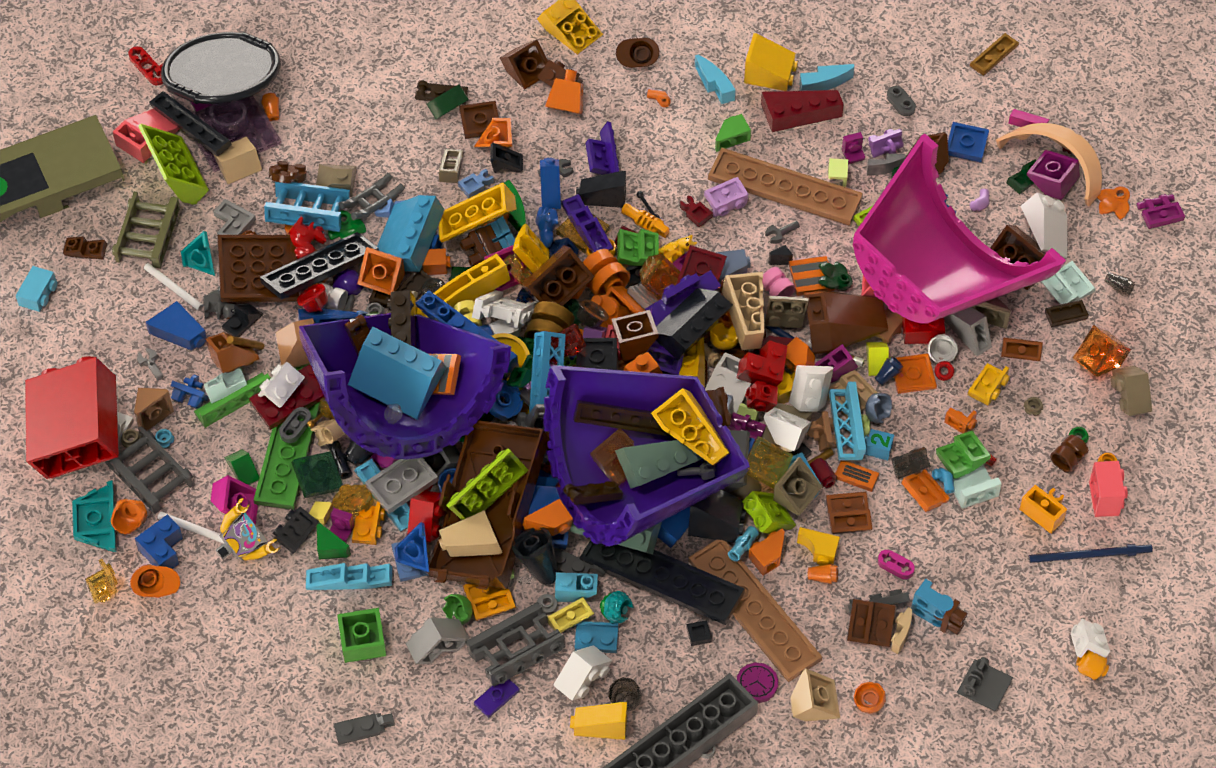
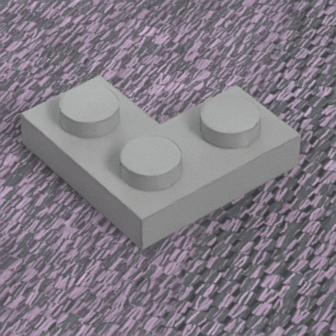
(236, 218)

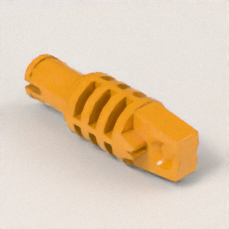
(645, 220)

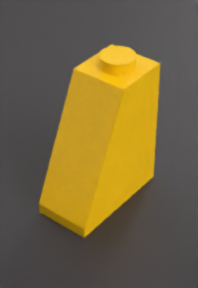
(601, 721)

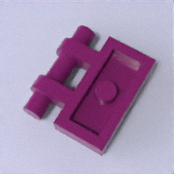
(1160, 215)

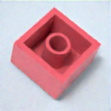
(1107, 488)

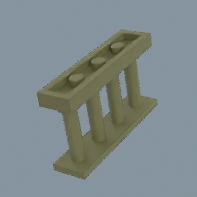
(160, 240)

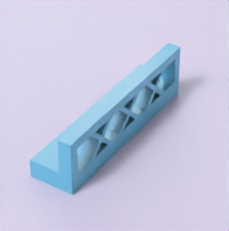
(855, 422)

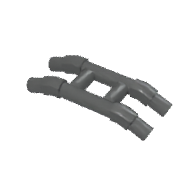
(375, 191)

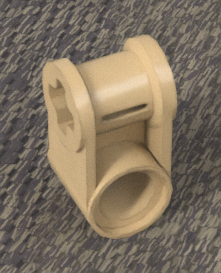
(327, 432)

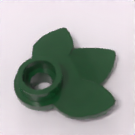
(835, 276)

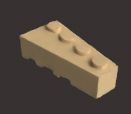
(747, 314)

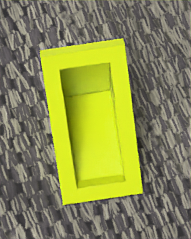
(876, 355)

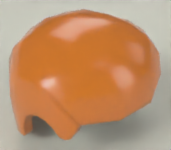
(871, 693)

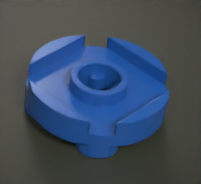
(514, 404)

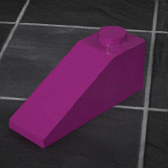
(840, 361)

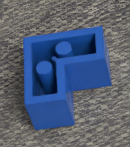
(157, 542)

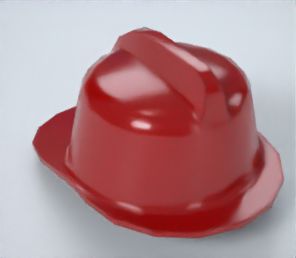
(313, 298)

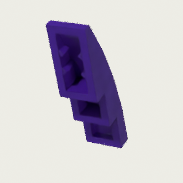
(586, 224)

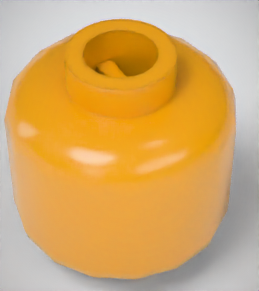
(1092, 665)

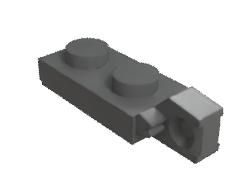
(362, 727)

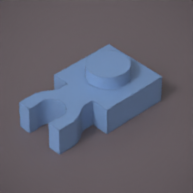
(475, 184)

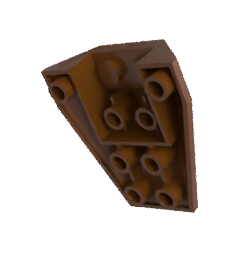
(842, 319)

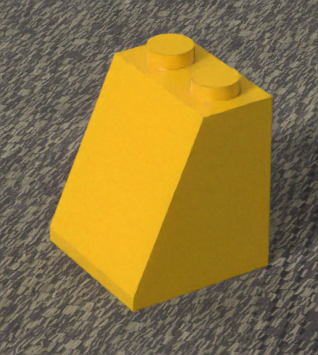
(769, 64)

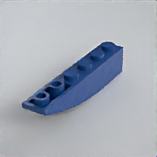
(440, 311)

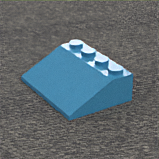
(411, 230)
(396, 373)

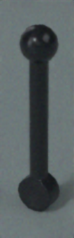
(640, 195)

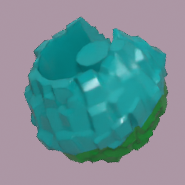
(614, 605)

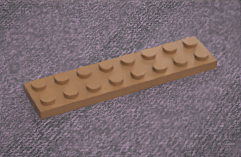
(787, 186)
(760, 613)

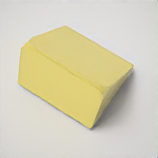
(321, 511)

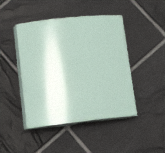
(1069, 284)

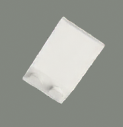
(1047, 222)

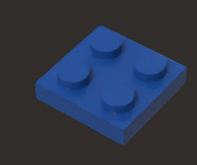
(967, 141)

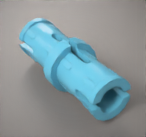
(743, 543)

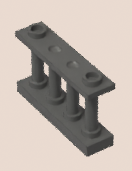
(140, 487)

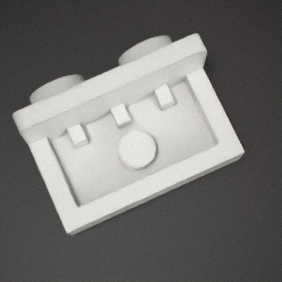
(282, 384)
(1089, 637)

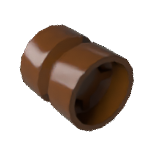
(1069, 453)

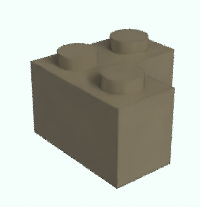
(1134, 390)

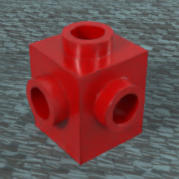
(762, 396)

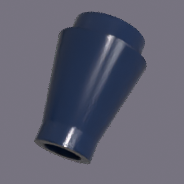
(889, 370)

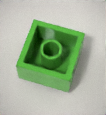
(361, 635)

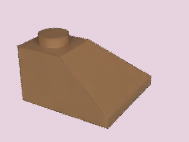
(290, 345)

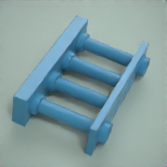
(289, 214)

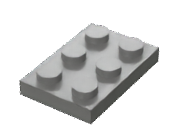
(401, 482)

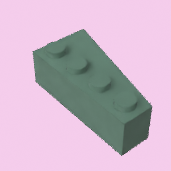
(654, 460)

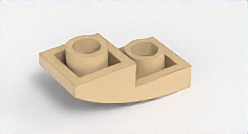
(902, 630)

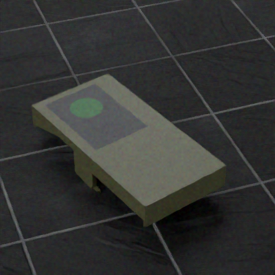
(55, 168)

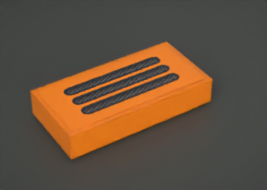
(856, 475)

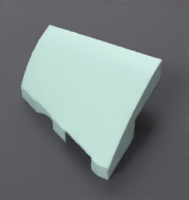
(225, 384)

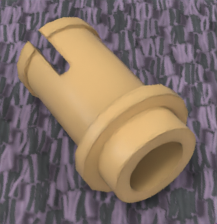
(711, 357)

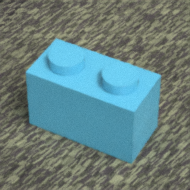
(36, 289)

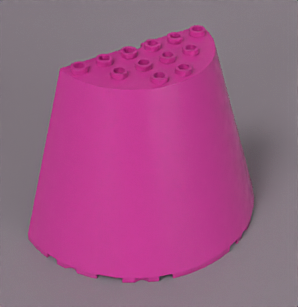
(925, 257)

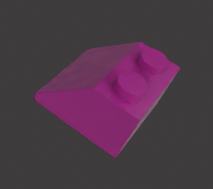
(1054, 173)

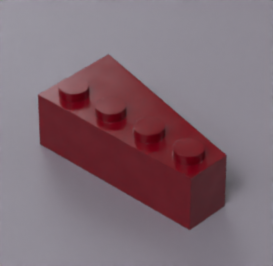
(800, 108)

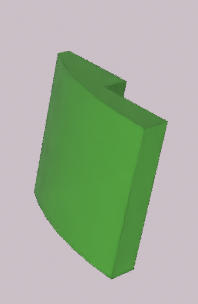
(636, 247)
(963, 455)

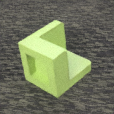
(838, 169)

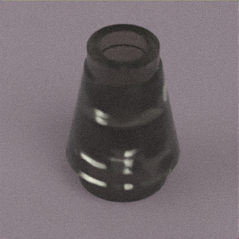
(1119, 283)

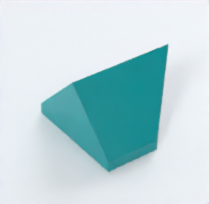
(198, 254)

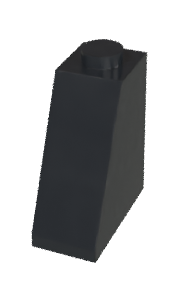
(604, 190)

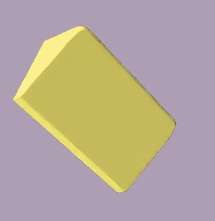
(570, 615)

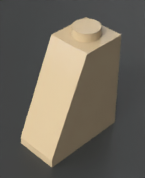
(470, 537)

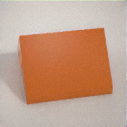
(381, 271)

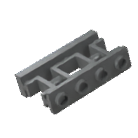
(508, 632)

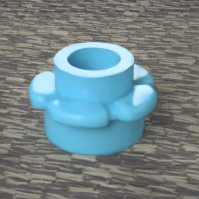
(164, 433)

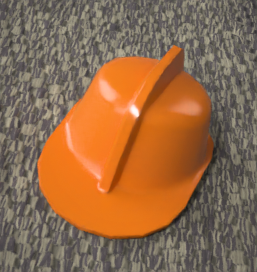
(154, 581)

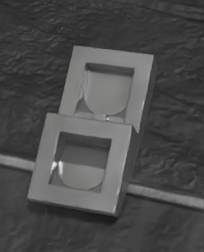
(882, 166)

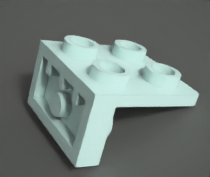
(976, 487)

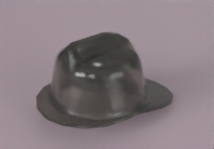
(591, 314)

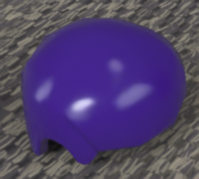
(348, 281)

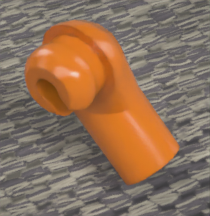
(661, 97)

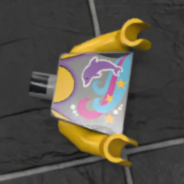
(243, 536)

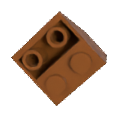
(229, 356)

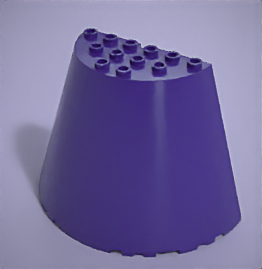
(444, 416)
(573, 442)

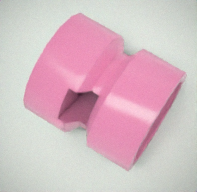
(777, 283)

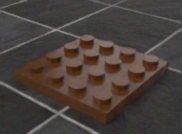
(245, 260)

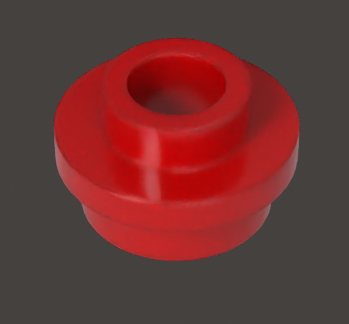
(944, 364)

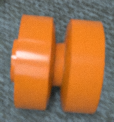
(606, 270)

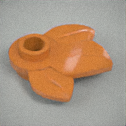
(1111, 202)

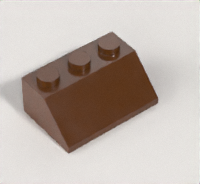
(1017, 246)
(558, 278)

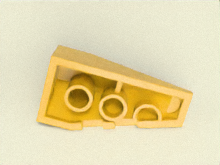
(689, 424)

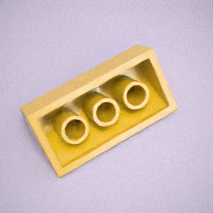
(476, 212)

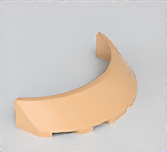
(1072, 142)

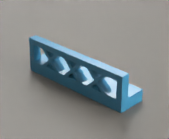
(541, 365)

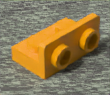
(367, 525)

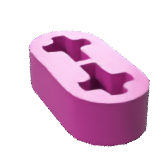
(896, 564)

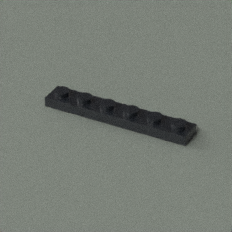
(190, 123)

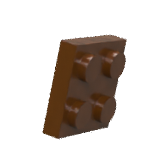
(477, 117)

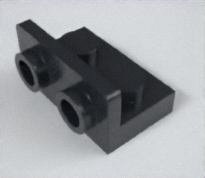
(295, 530)

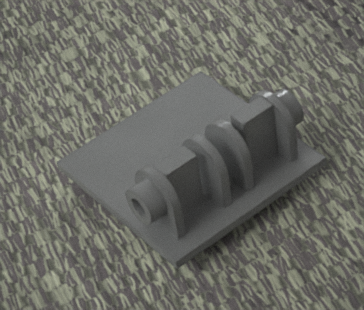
(985, 684)

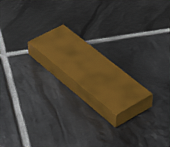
(994, 54)

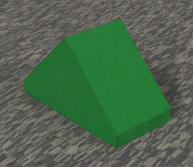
(242, 467)
(329, 545)

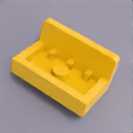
(988, 383)

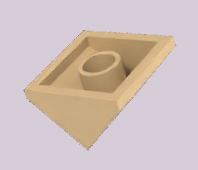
(239, 161)

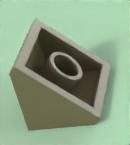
(796, 487)

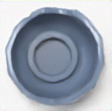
(878, 407)

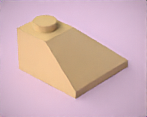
(814, 698)

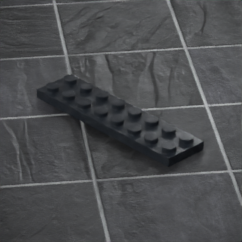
(668, 579)

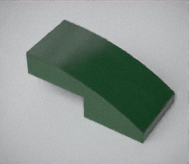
(447, 101)
(1020, 180)
(523, 375)

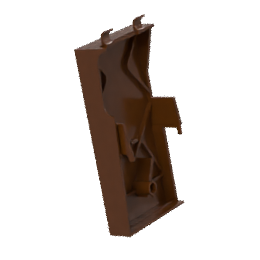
(505, 514)

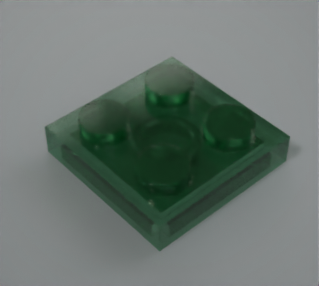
(317, 474)

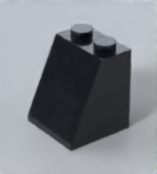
(717, 517)

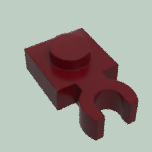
(697, 213)

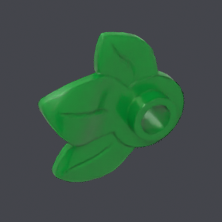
(348, 227)

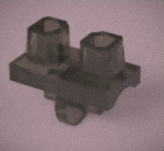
(910, 463)

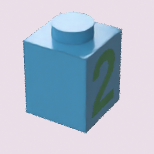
(879, 444)

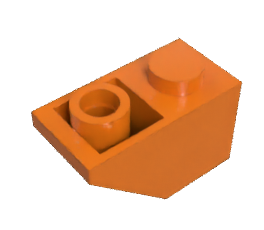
(798, 354)
(767, 553)

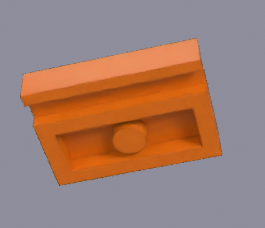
(925, 490)

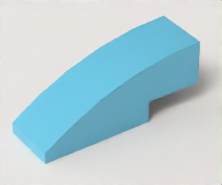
(826, 77)
(714, 80)

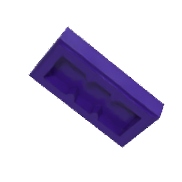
(496, 697)

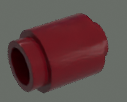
(823, 472)

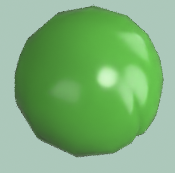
(459, 607)

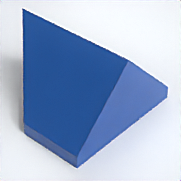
(413, 549)

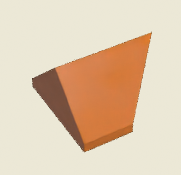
(497, 132)

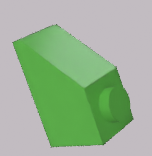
(733, 132)

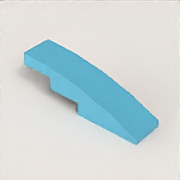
(400, 516)
(352, 577)

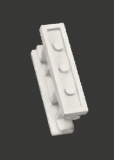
(503, 308)

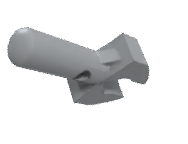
(150, 363)

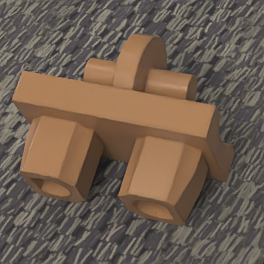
(821, 432)

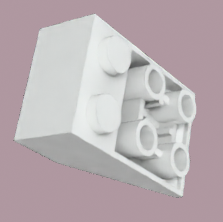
(725, 376)

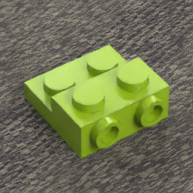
(767, 513)

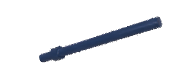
(1129, 550)

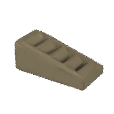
(448, 175)

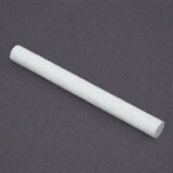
(174, 287)
(193, 527)

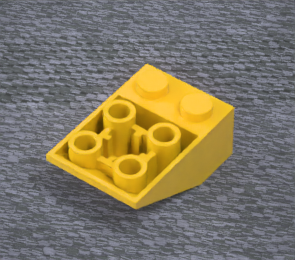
(570, 25)

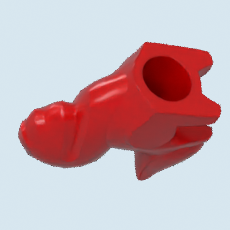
(303, 235)

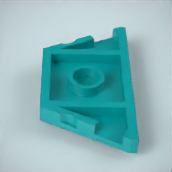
(93, 518)

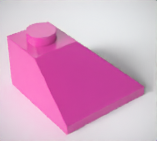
(227, 493)

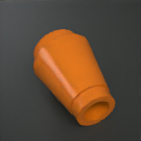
(271, 106)
(823, 573)

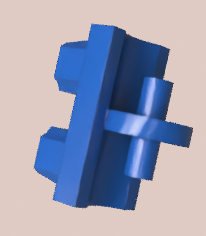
(180, 391)

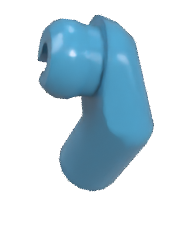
(945, 477)

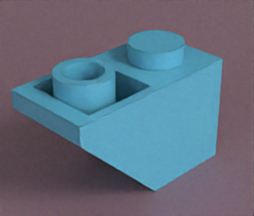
(573, 586)

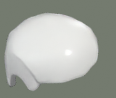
(942, 346)

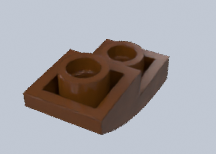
(81, 248)

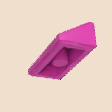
(1022, 118)

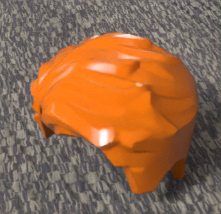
(128, 515)

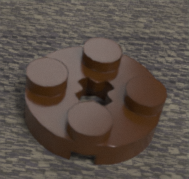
(286, 173)

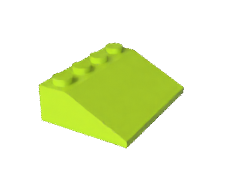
(175, 164)
(487, 485)

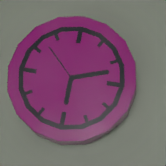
(759, 681)

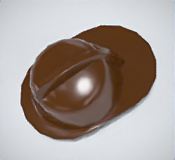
(637, 52)

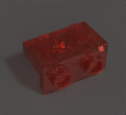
(573, 342)

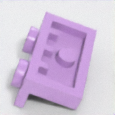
(726, 197)

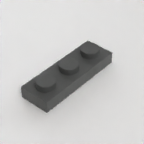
(895, 596)

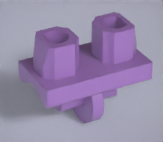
(886, 143)

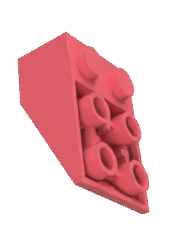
(130, 139)

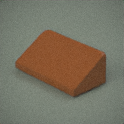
(1021, 349)

